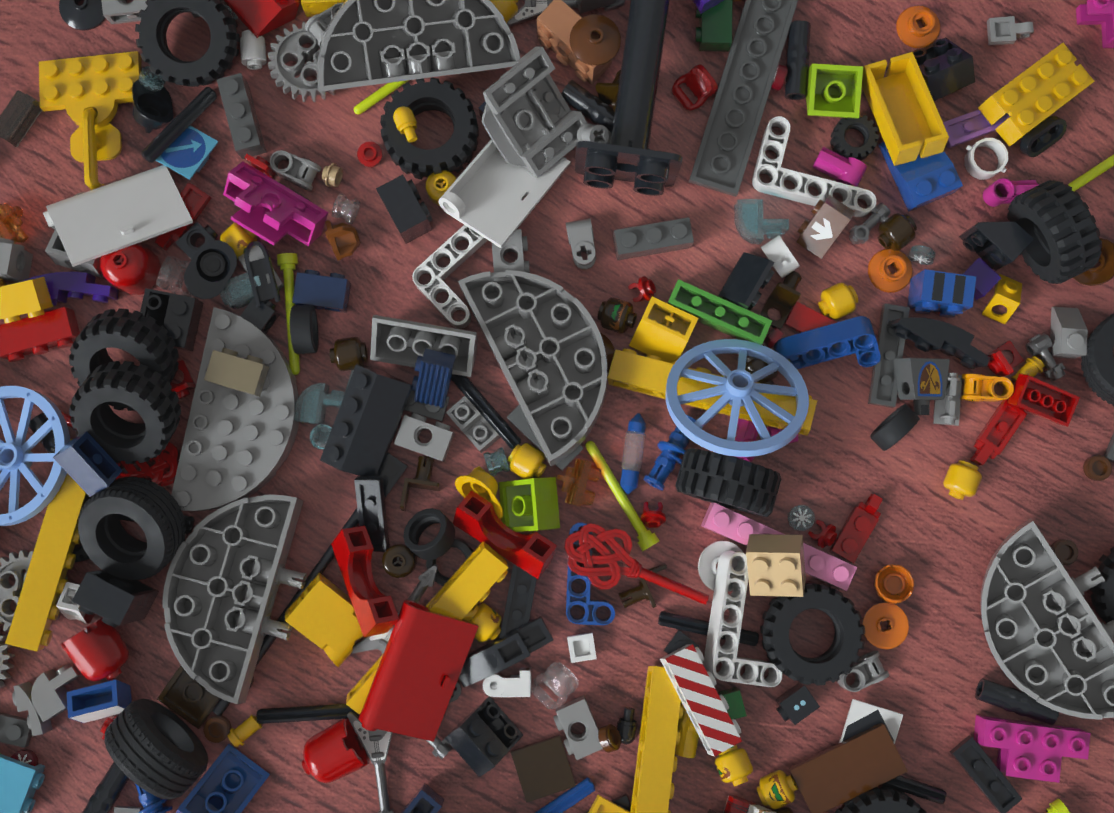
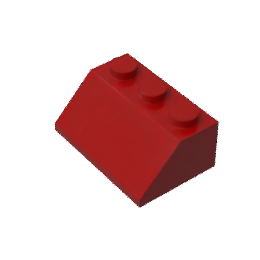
(264, 15)

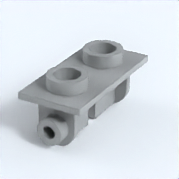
(948, 410)

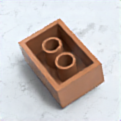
(554, 32)

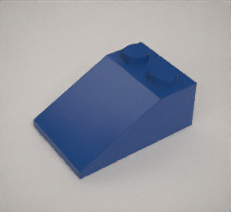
(923, 179)
(226, 785)

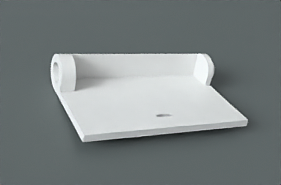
(491, 194)
(118, 215)

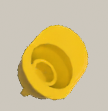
(483, 485)

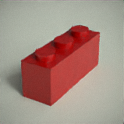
(38, 334)

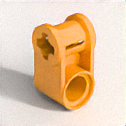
(981, 388)

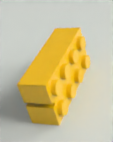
(1036, 94)
(904, 109)

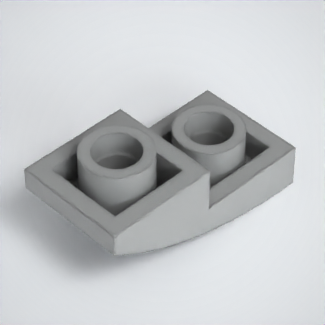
(473, 424)
(22, 699)

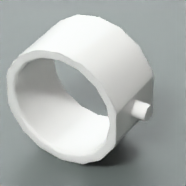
(994, 144)
(780, 254)

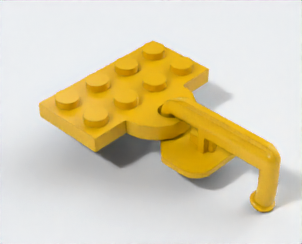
(83, 88)

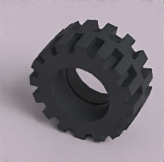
(862, 125)

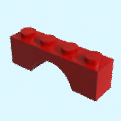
(479, 520)
(354, 554)

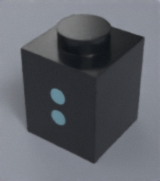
(796, 704)

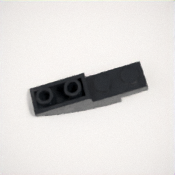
(936, 334)
(505, 651)

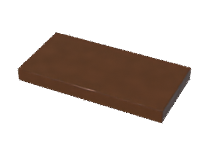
(848, 769)

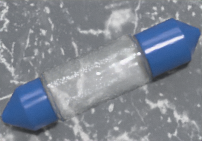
(633, 453)

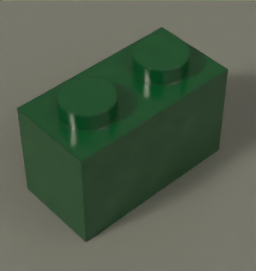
(715, 28)

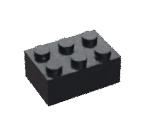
(114, 598)

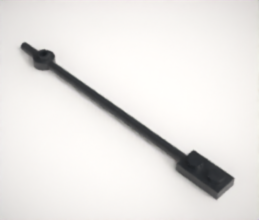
(390, 473)

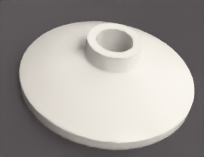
(709, 559)

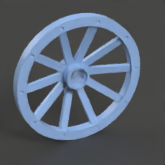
(738, 390)
(18, 457)

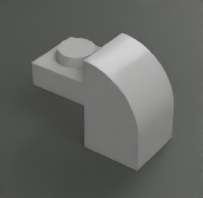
(49, 691)

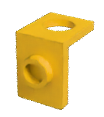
(1006, 294)

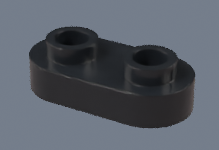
(1043, 136)

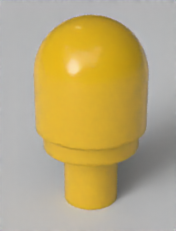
(405, 122)

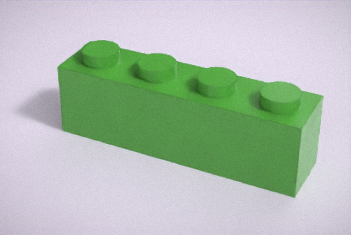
(719, 313)

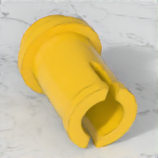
(1031, 368)
(244, 731)

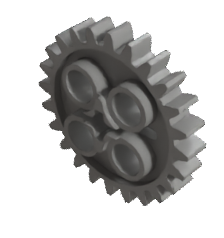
(288, 50)
(13, 565)

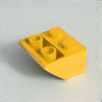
(663, 331)

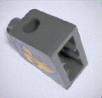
(921, 381)

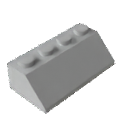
(403, 341)

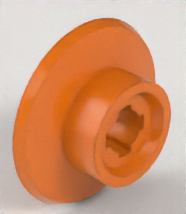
(911, 33)
(882, 277)
(896, 622)

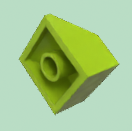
(834, 90)
(530, 504)

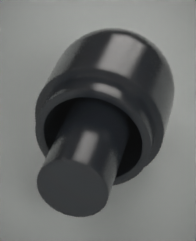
(627, 726)

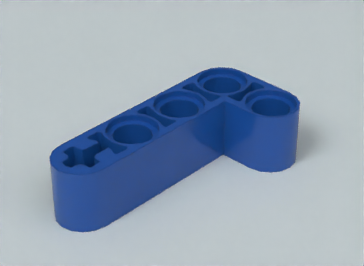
(832, 342)
(583, 598)

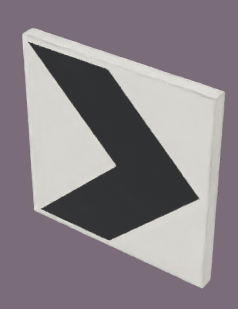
(865, 715)

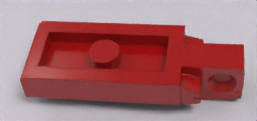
(195, 202)
(997, 432)
(857, 529)

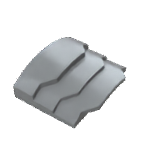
(530, 115)

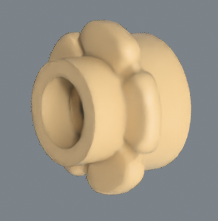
(332, 175)

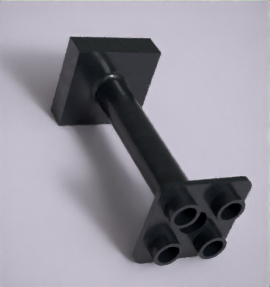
(629, 152)

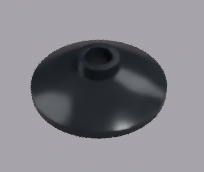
(82, 17)

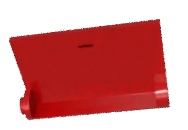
(407, 684)

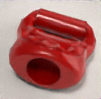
(699, 82)

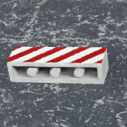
(701, 700)

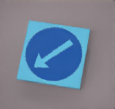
(188, 152)

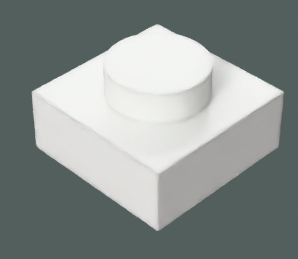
(581, 647)

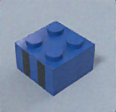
(941, 293)

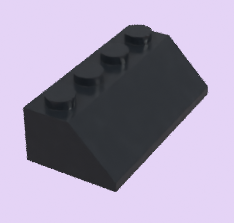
(366, 421)

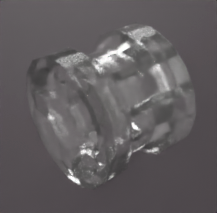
(345, 208)

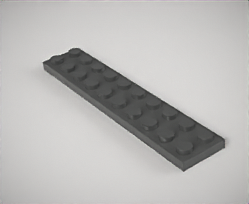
(742, 95)

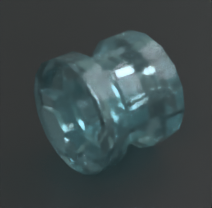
(315, 435)
(496, 462)

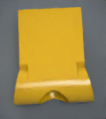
(326, 618)

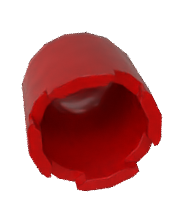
(137, 269)
(97, 651)
(334, 753)

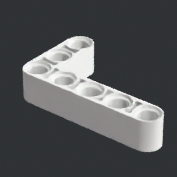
(802, 181)
(439, 274)
(732, 627)

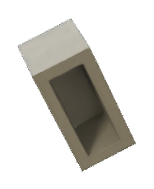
(237, 373)

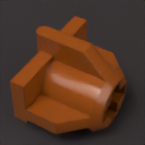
(342, 238)

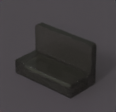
(18, 117)

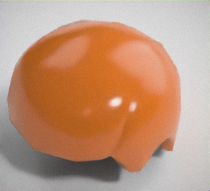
(894, 583)

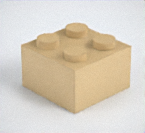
(776, 565)

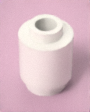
(252, 50)

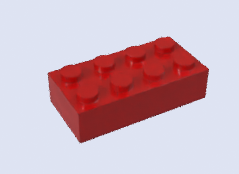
(1043, 400)

